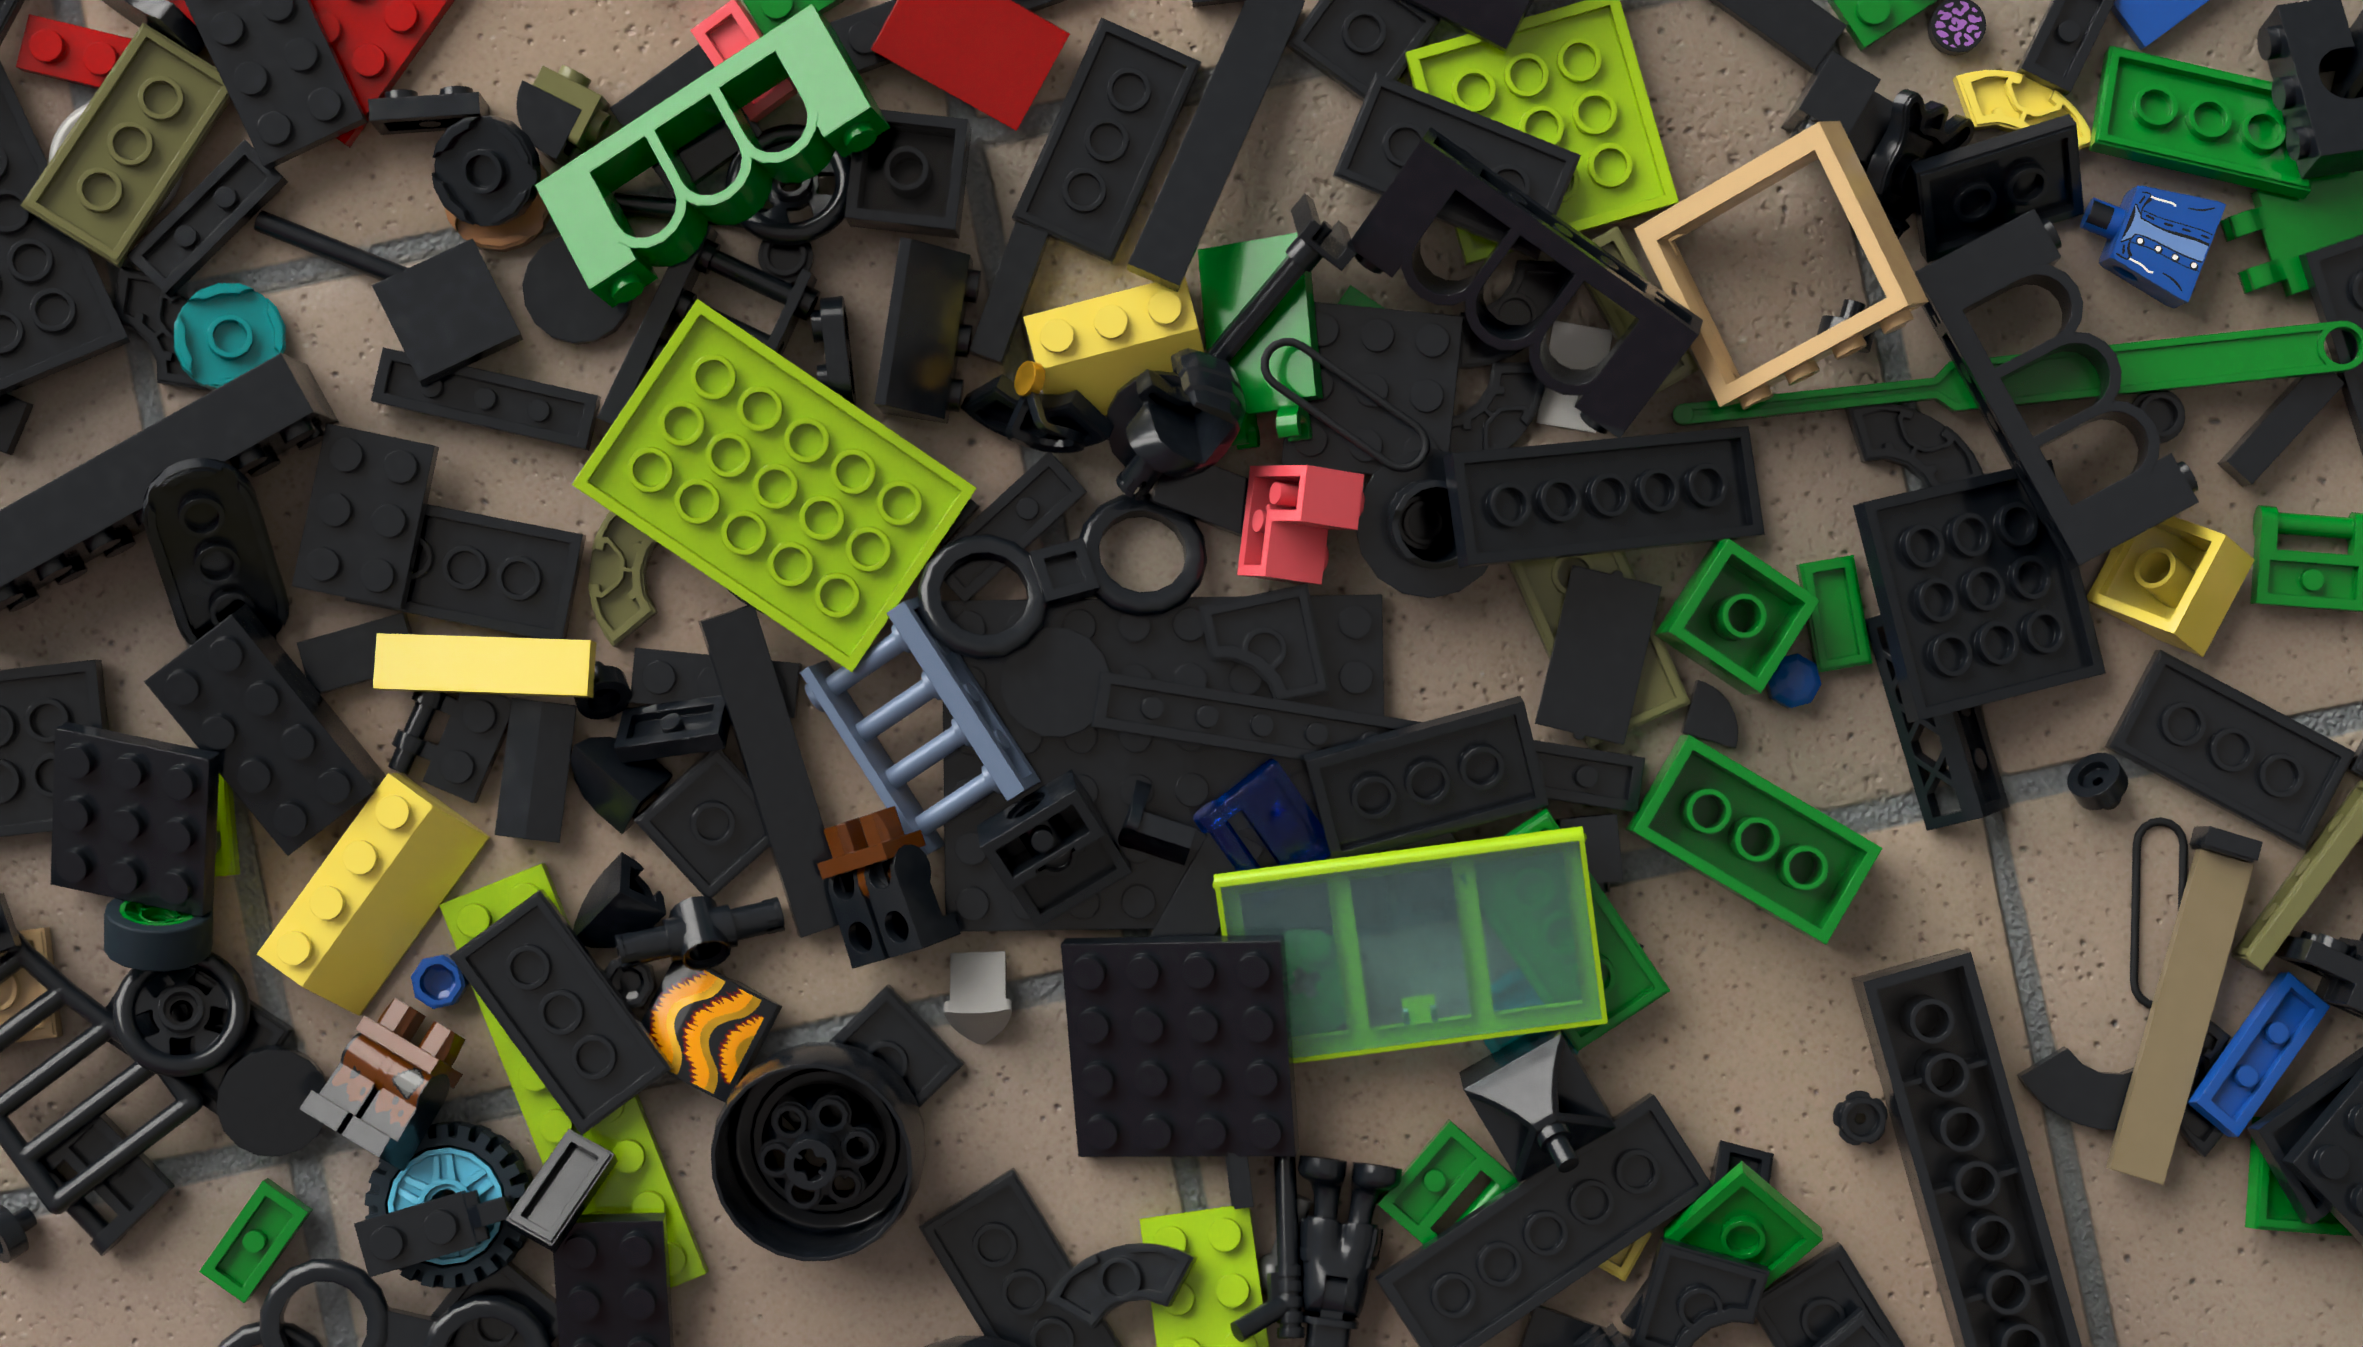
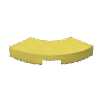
(2013, 102)

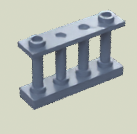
(973, 724)

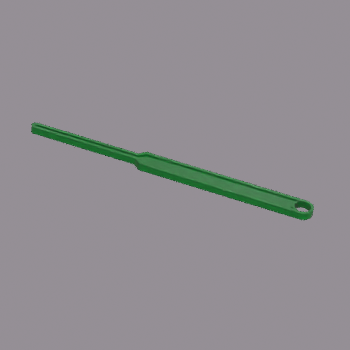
(2069, 376)

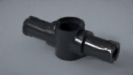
(699, 933)

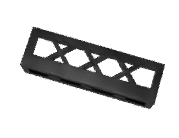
(1964, 745)

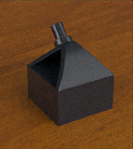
(1537, 1103)

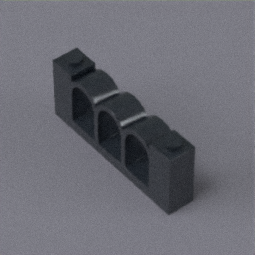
(1988, 267)
(1637, 364)

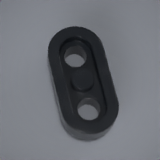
(832, 328)

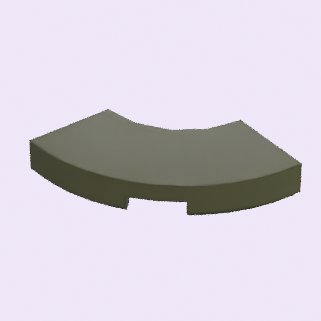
(619, 578)

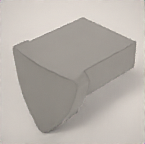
(978, 995)

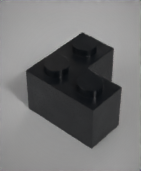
(1843, 94)

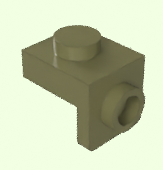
(574, 89)

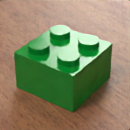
(1737, 617)

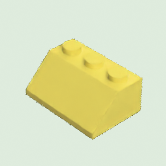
(1112, 339)

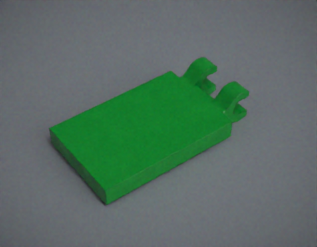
(2298, 226)
(1228, 282)

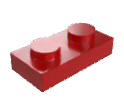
(69, 51)

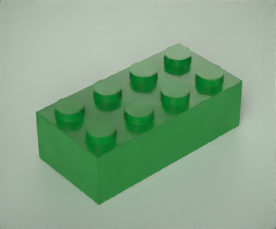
(1753, 839)

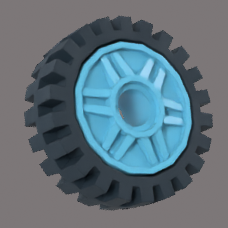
(456, 1159)

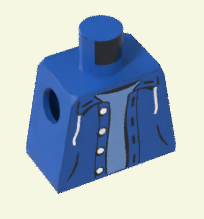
(2155, 239)

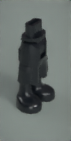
(1338, 1254)

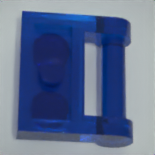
(1274, 813)

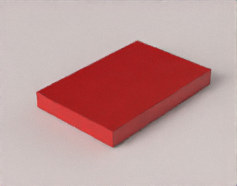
(975, 50)

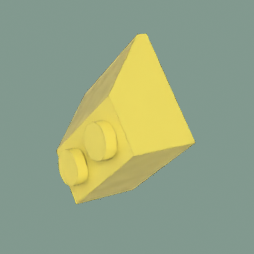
(2173, 582)

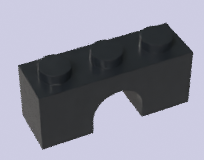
(2321, 127)

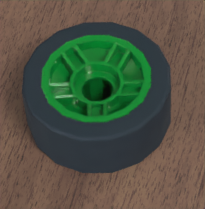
(155, 937)

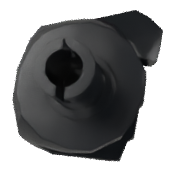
(1185, 426)

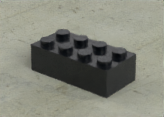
(270, 725)

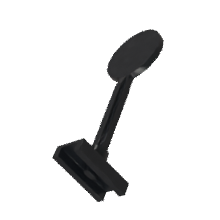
(1312, 244)

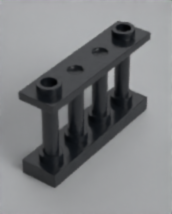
(675, 300)

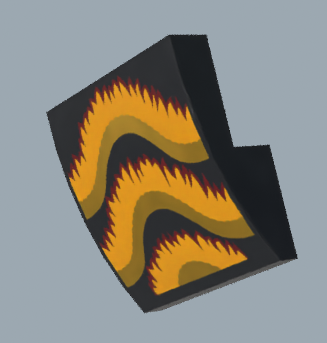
(709, 1027)

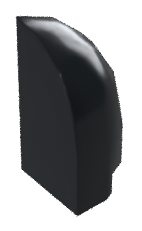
(615, 787)
(618, 905)

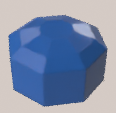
(1794, 681)
(439, 981)

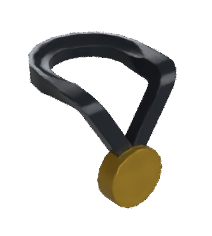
(1028, 384)

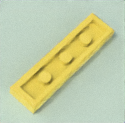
(484, 665)

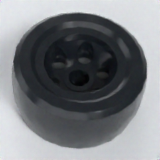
(774, 1201)

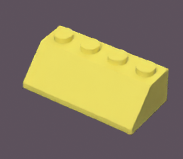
(373, 894)

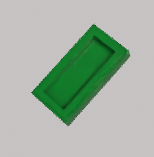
(1838, 622)

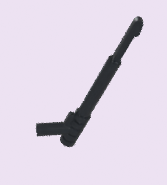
(1285, 1284)

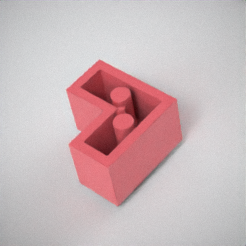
(1290, 520)

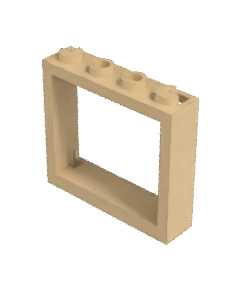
(1866, 215)

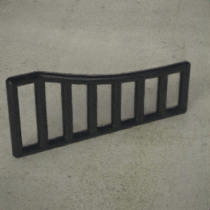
(28, 1155)

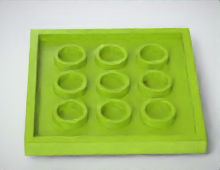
(1572, 85)

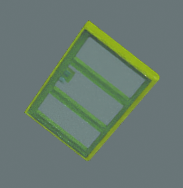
(1428, 942)

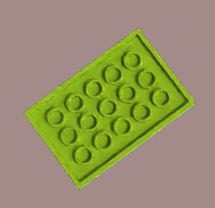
(774, 485)

